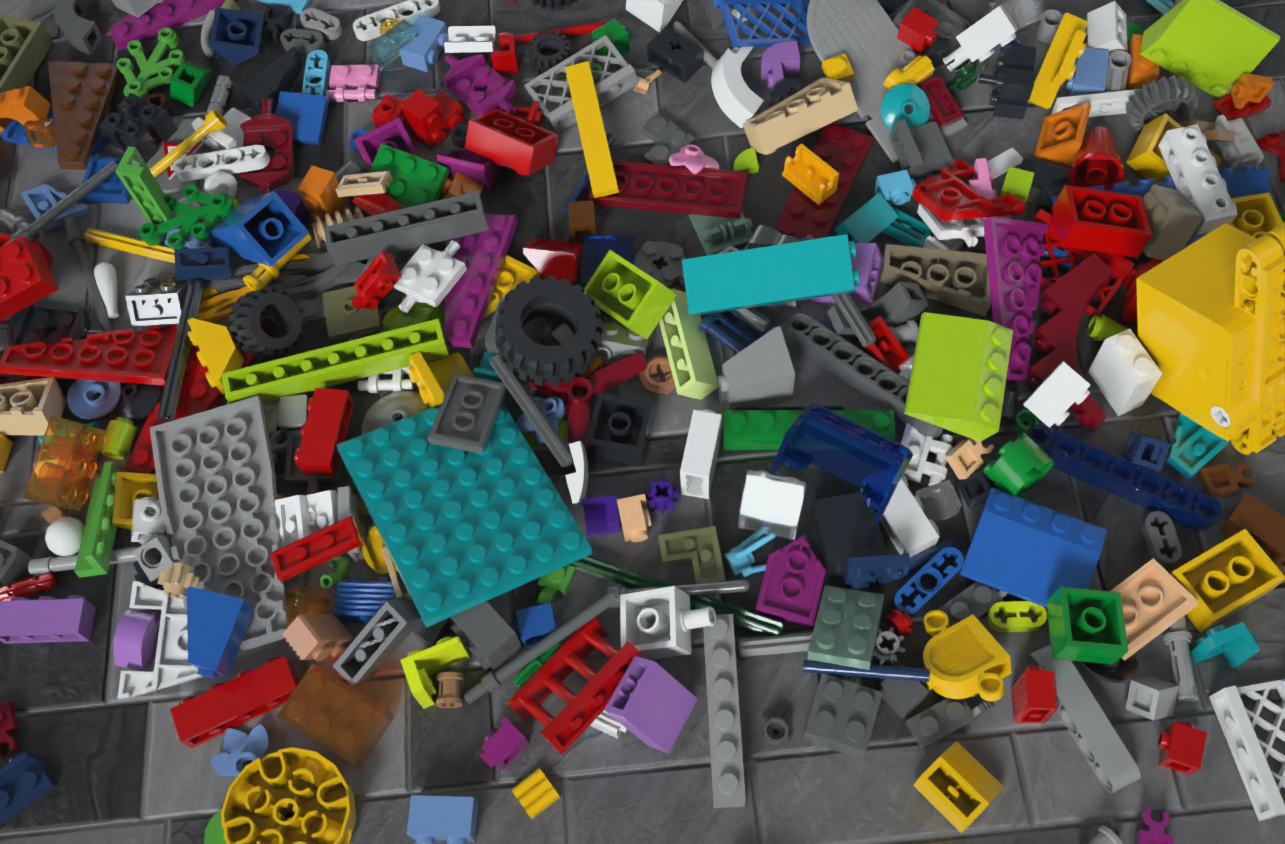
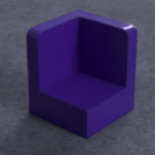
(601, 515)

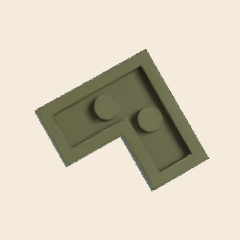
(694, 546)

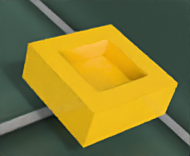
(838, 68)

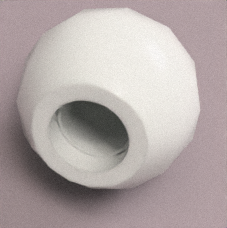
(64, 536)

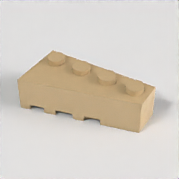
(800, 114)
(29, 405)

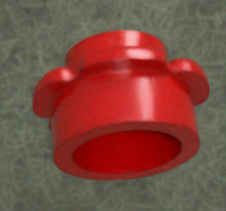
(899, 622)

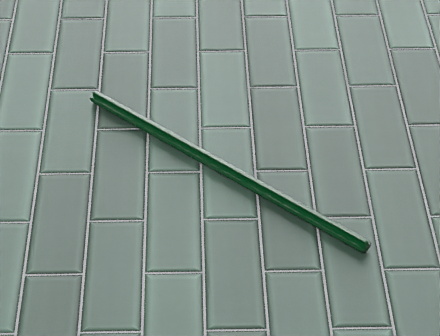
(633, 580)

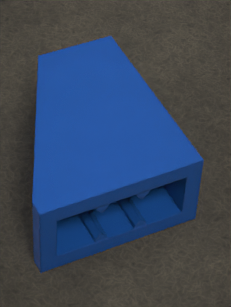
(215, 630)

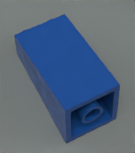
(260, 230)

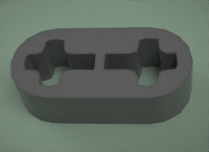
(303, 40)
(1165, 539)

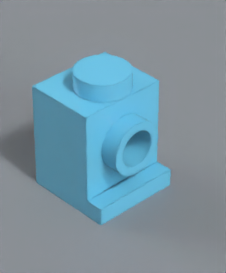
(895, 187)

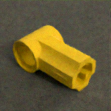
(913, 73)

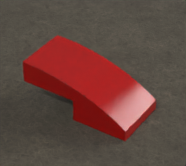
(1226, 107)

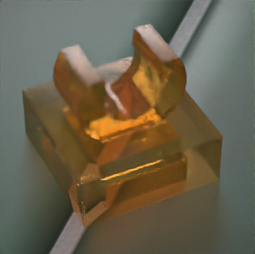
(40, 133)

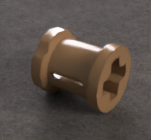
(449, 689)

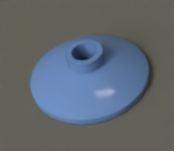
(83, 396)

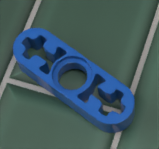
(937, 560)

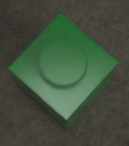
(617, 34)

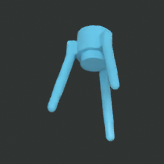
(741, 558)

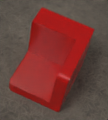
(506, 61)

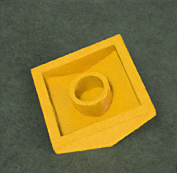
(127, 489)

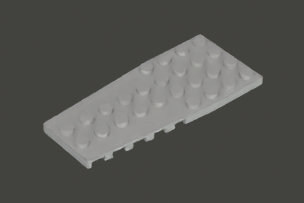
(221, 508)

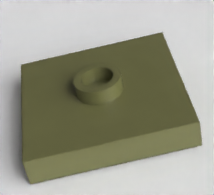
(343, 319)

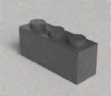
(378, 641)

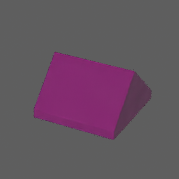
(389, 134)
(468, 164)

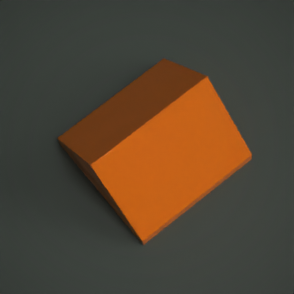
(1063, 135)

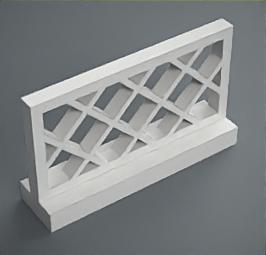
(1250, 752)

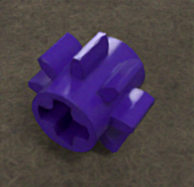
(662, 488)

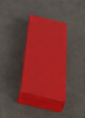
(316, 548)

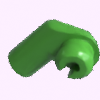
(341, 567)

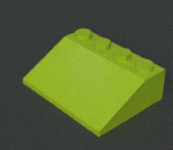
(1207, 44)
(959, 374)

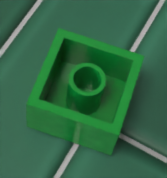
(1086, 625)

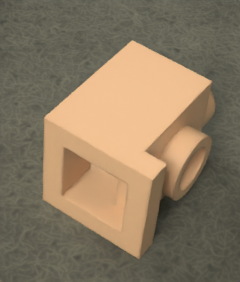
(634, 517)

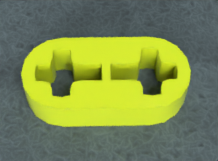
(1016, 623)

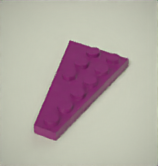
(162, 15)
(1014, 282)
(471, 294)

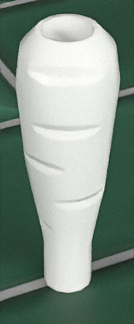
(107, 284)

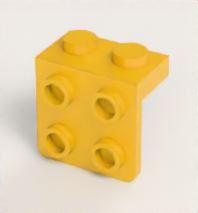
(436, 376)

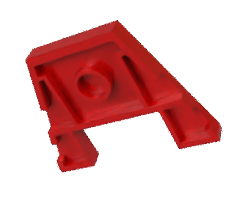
(955, 200)

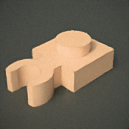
(966, 457)

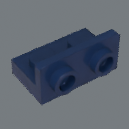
(22, 784)

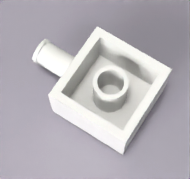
(980, 38)
(661, 622)

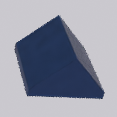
(236, 34)

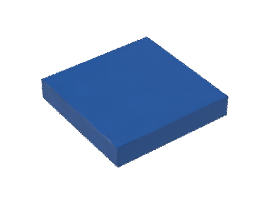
(306, 115)
(111, 189)

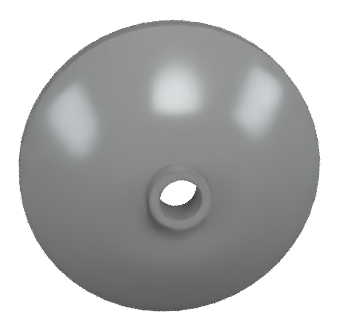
(392, 407)

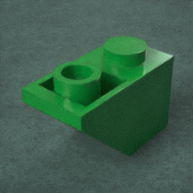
(189, 82)

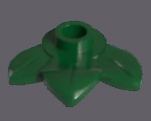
(965, 75)

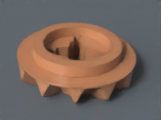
(648, 376)

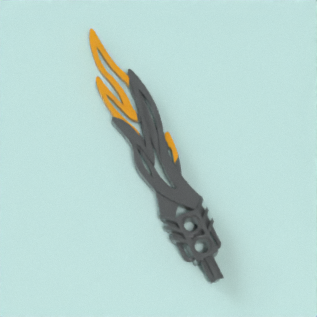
(291, 279)

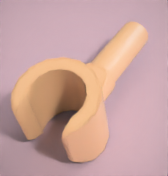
(643, 84)

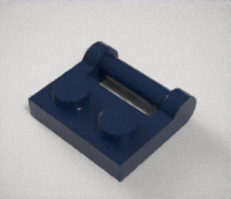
(731, 330)

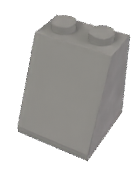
(758, 374)

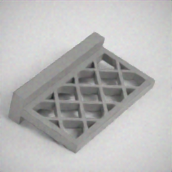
(607, 89)

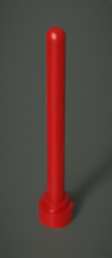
(567, 31)

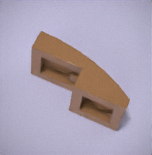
(1210, 133)

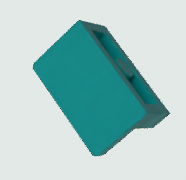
(868, 220)

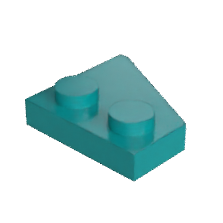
(1192, 446)

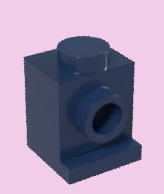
(1146, 450)

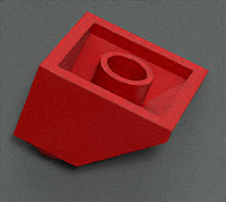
(555, 258)

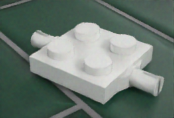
(947, 230)
(429, 276)

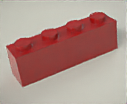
(235, 702)

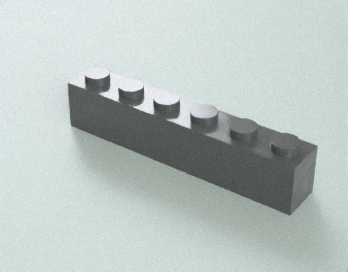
(406, 228)

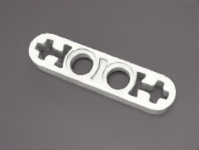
(396, 13)
(249, 159)

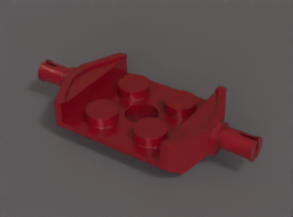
(275, 135)

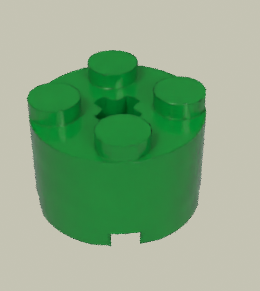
(1019, 466)

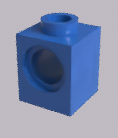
(534, 623)

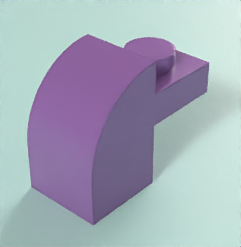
(779, 62)
(136, 639)

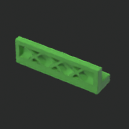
(143, 187)
(98, 531)

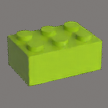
(629, 294)

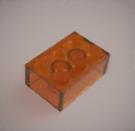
(65, 464)
(335, 716)

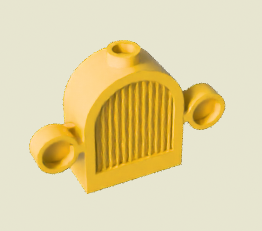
(964, 658)

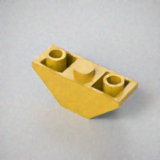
(216, 350)

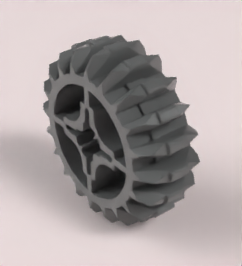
(1170, 96)

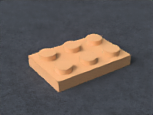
(1151, 604)

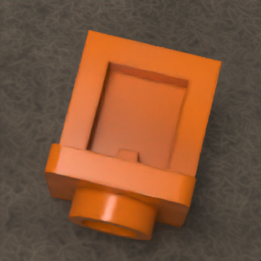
(1250, 88)
(459, 186)

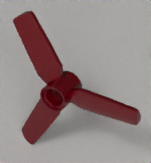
(599, 382)

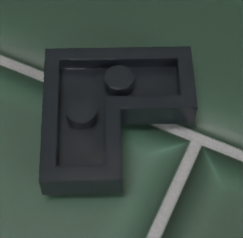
(1049, 178)

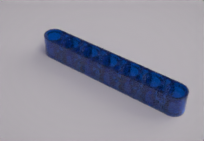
(1133, 477)

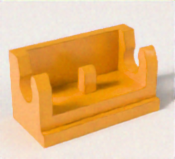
(811, 174)

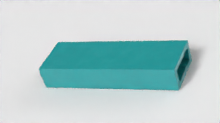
(770, 275)

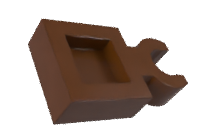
(1221, 481)

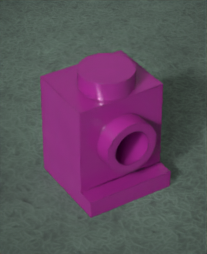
(503, 745)

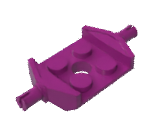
(472, 75)

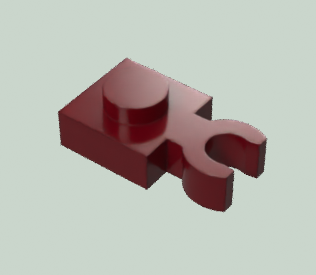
(8, 725)

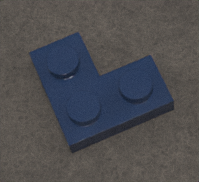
(863, 571)

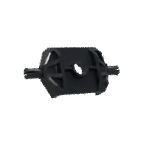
(37, 323)

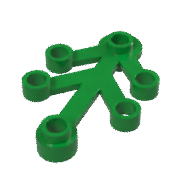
(215, 206)

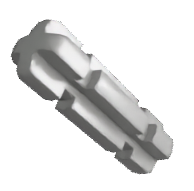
(220, 94)

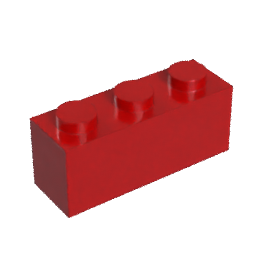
(324, 430)

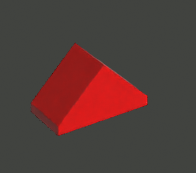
(886, 347)

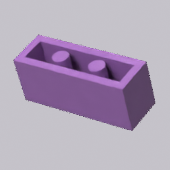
(46, 620)

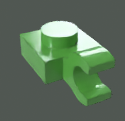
(555, 583)

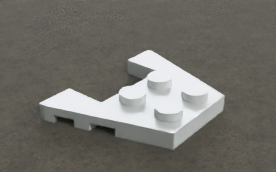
(172, 645)

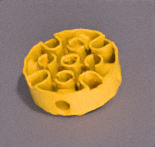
(285, 784)

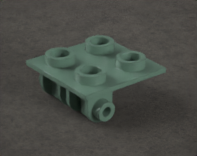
(721, 232)

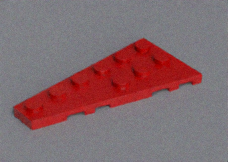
(104, 356)
(194, 398)

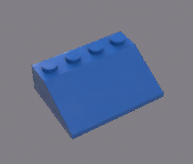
(1031, 549)

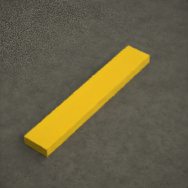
(591, 130)

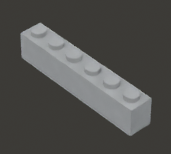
(724, 714)

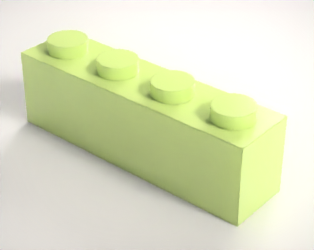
(687, 350)

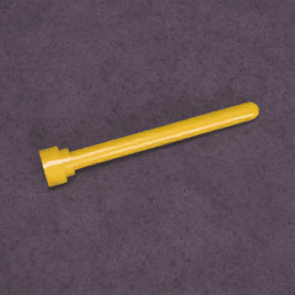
(213, 122)

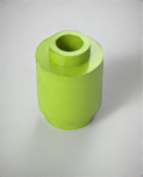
(119, 438)

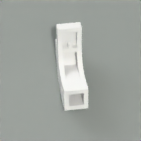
(730, 89)

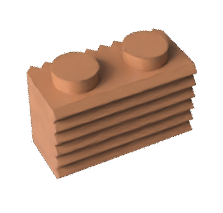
(318, 637)

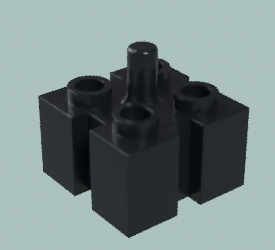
(1012, 82)
(138, 126)

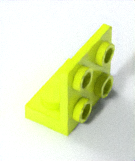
(425, 662)

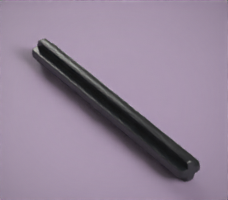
(180, 352)

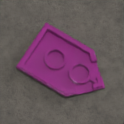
(792, 584)

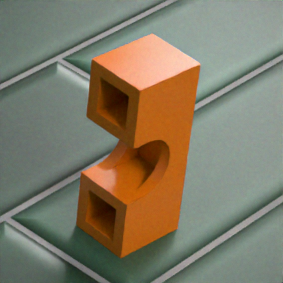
(22, 105)

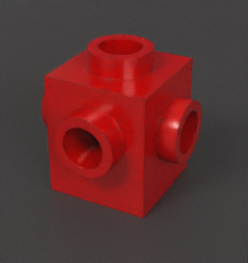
(388, 110)

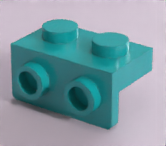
(1235, 643)

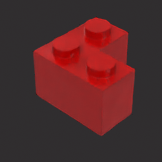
(431, 118)

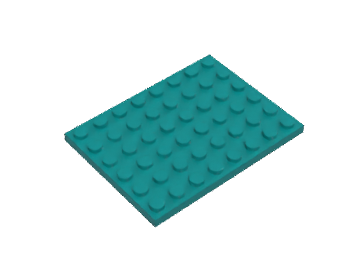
(460, 518)

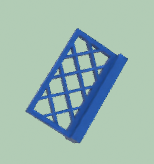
(762, 6)

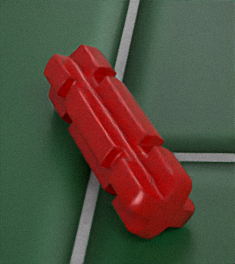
(28, 587)

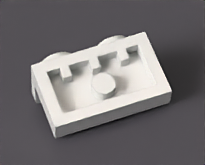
(471, 39)
(1243, 149)

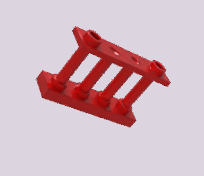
(590, 701)

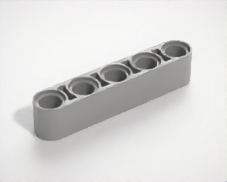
(1088, 723)

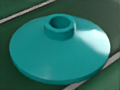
(895, 101)

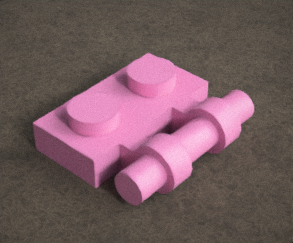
(353, 82)

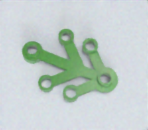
(167, 40)

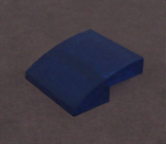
(596, 248)

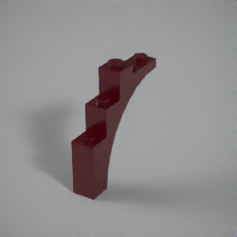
(1057, 337)

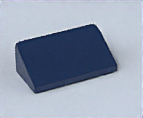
(202, 263)

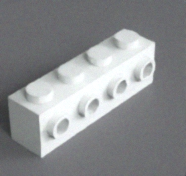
(1197, 176)

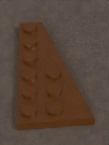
(79, 106)

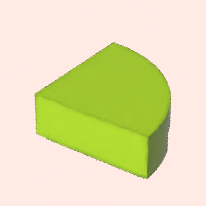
(747, 162)

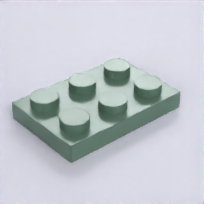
(846, 627)

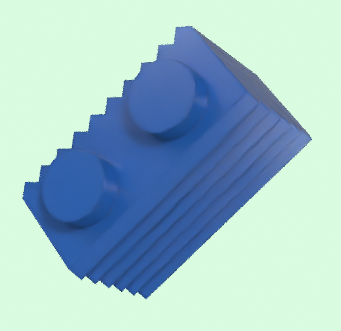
(361, 600)

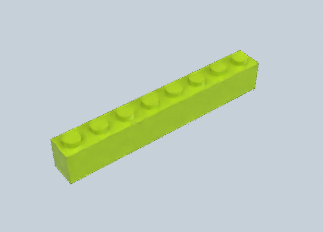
(336, 363)

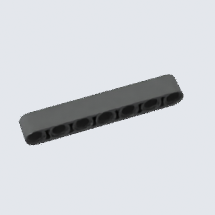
(828, 351)

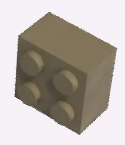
(1170, 220)

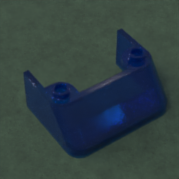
(847, 452)

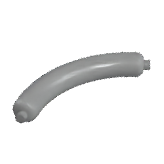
(206, 33)

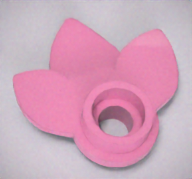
(693, 159)

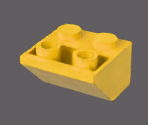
(958, 786)

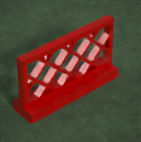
(1117, 263)

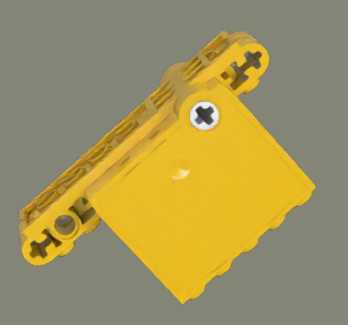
(1219, 333)

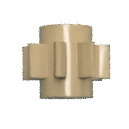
(177, 580)

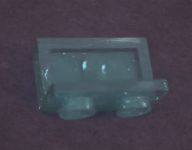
(387, 47)

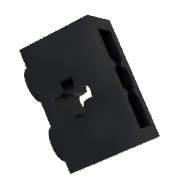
(675, 54)

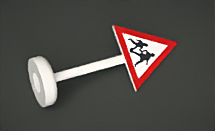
(216, 183)

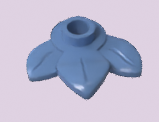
(554, 415)
(240, 750)

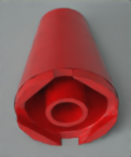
(1097, 161)

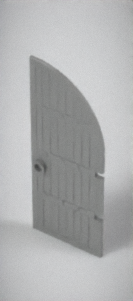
(872, 48)

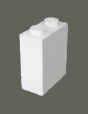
(1124, 372)
(701, 453)

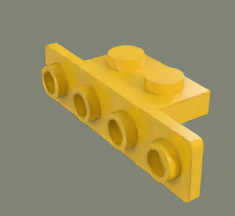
(1059, 60)

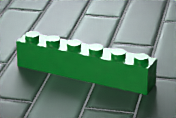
(768, 427)

